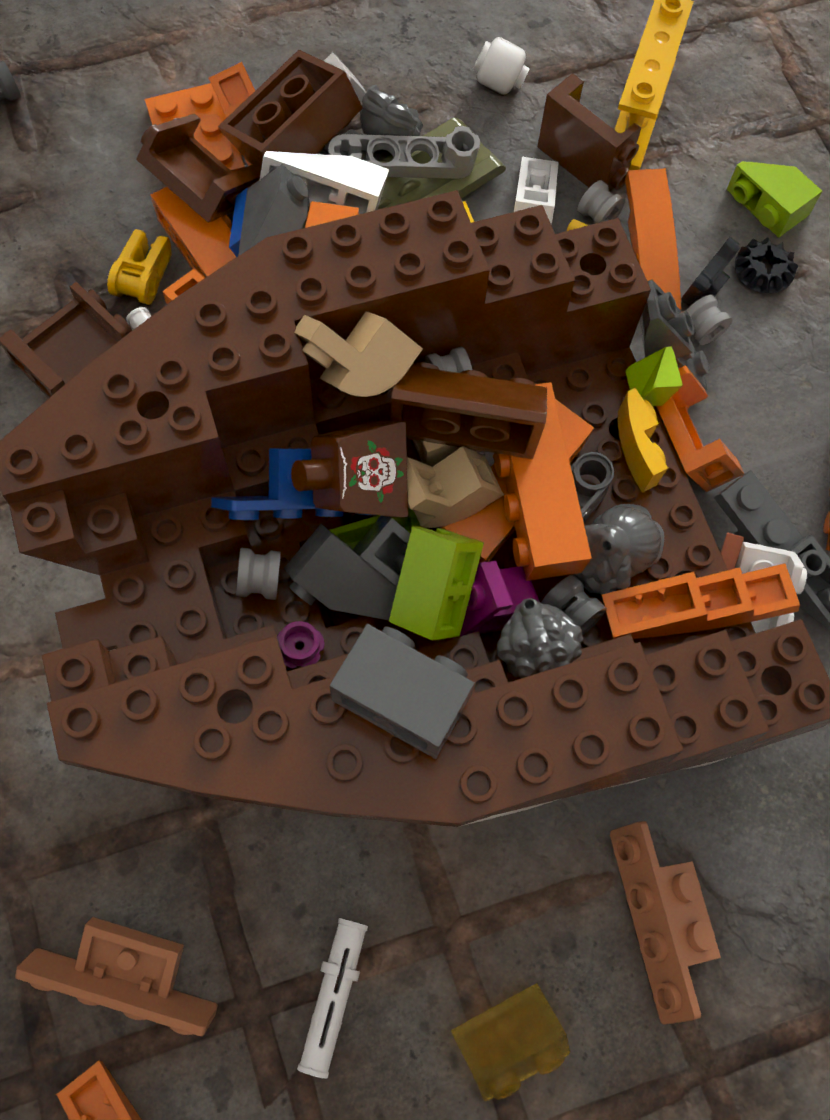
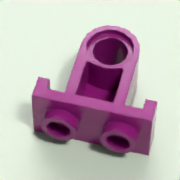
(495, 597)

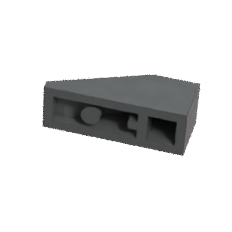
(273, 207)
(339, 577)

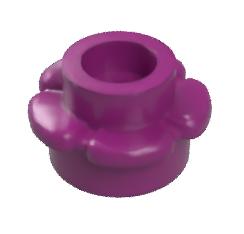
(300, 633)

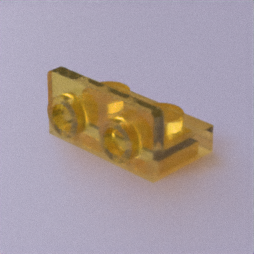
(512, 1043)

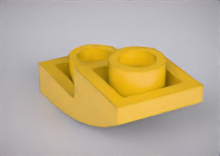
(636, 426)

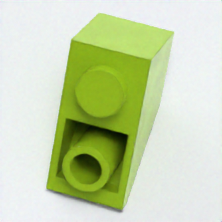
(774, 194)

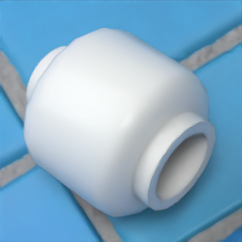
(501, 66)

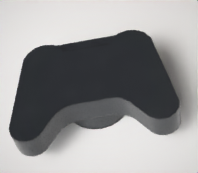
(712, 277)

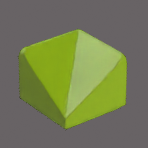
(655, 376)

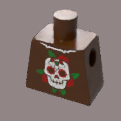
(358, 469)

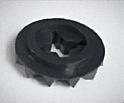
(753, 271)

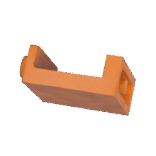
(706, 465)

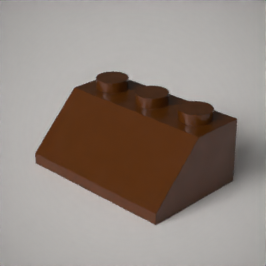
(293, 110)
(470, 410)

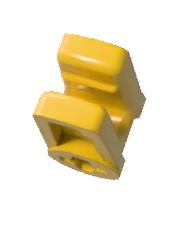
(135, 274)

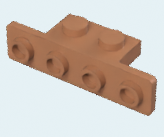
(667, 920)
(124, 973)

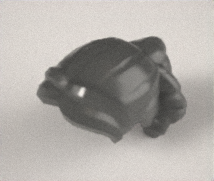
(386, 116)
(621, 546)
(538, 639)

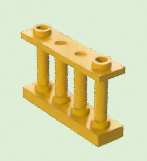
(652, 71)

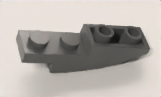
(667, 326)
(765, 524)

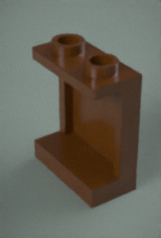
(584, 141)
(191, 169)
(66, 341)

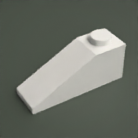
(333, 178)
(537, 185)

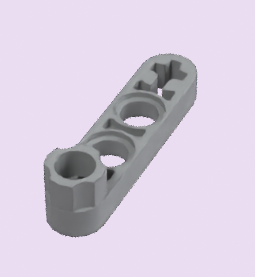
(457, 149)

